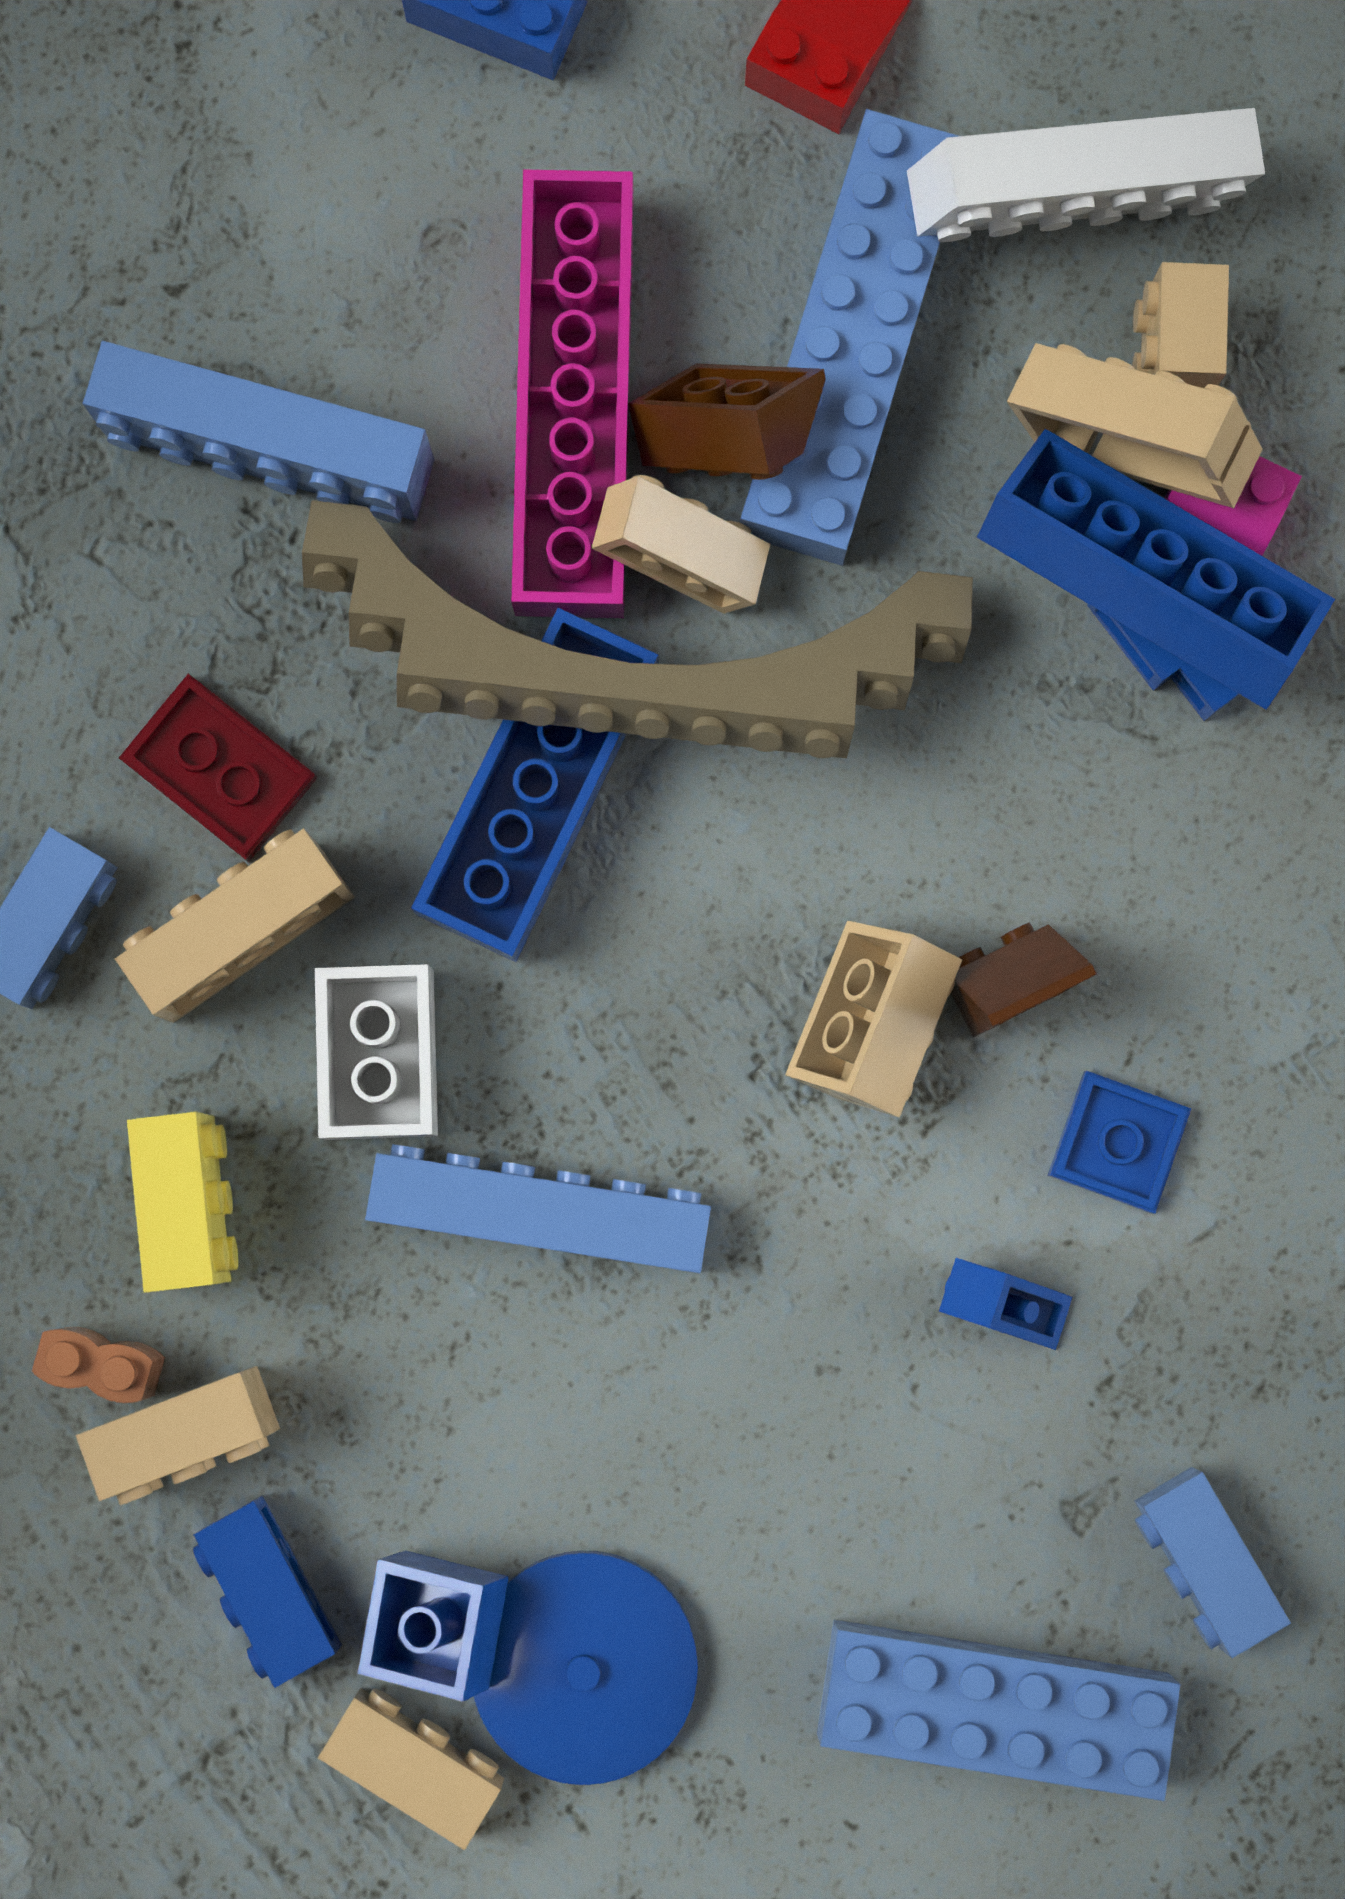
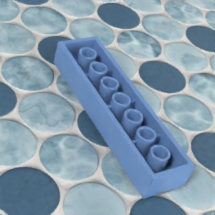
(857, 332)

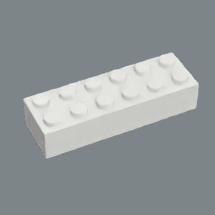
(1084, 173)

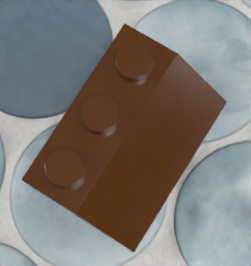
(728, 419)

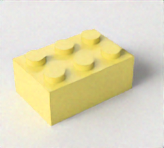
(181, 1201)

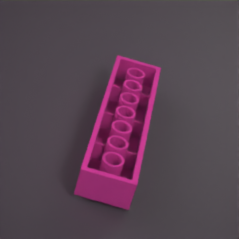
(571, 388)

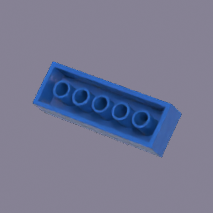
(1155, 568)
(523, 813)

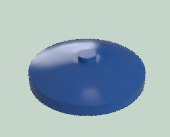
(589, 1669)

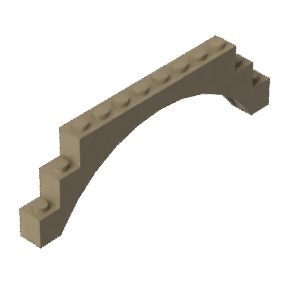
(478, 668)

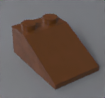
(1017, 976)

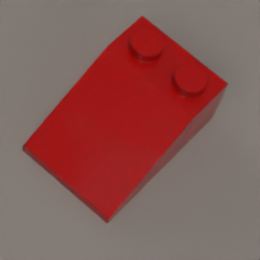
(822, 54)

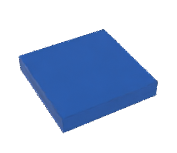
(1119, 1142)

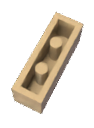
(681, 544)
(413, 1766)

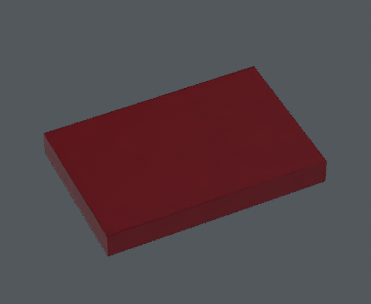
(218, 767)

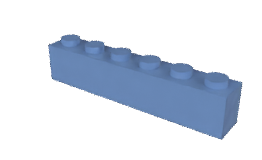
(538, 1212)

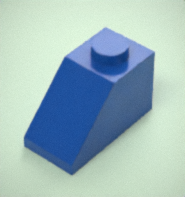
(1005, 1303)

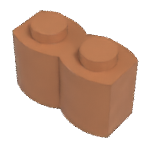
(111, 1370)

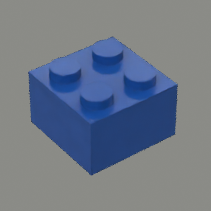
(433, 1625)

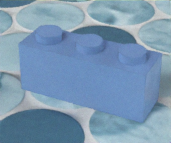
(47, 915)
(1209, 1563)

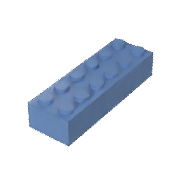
(259, 432)
(998, 1710)

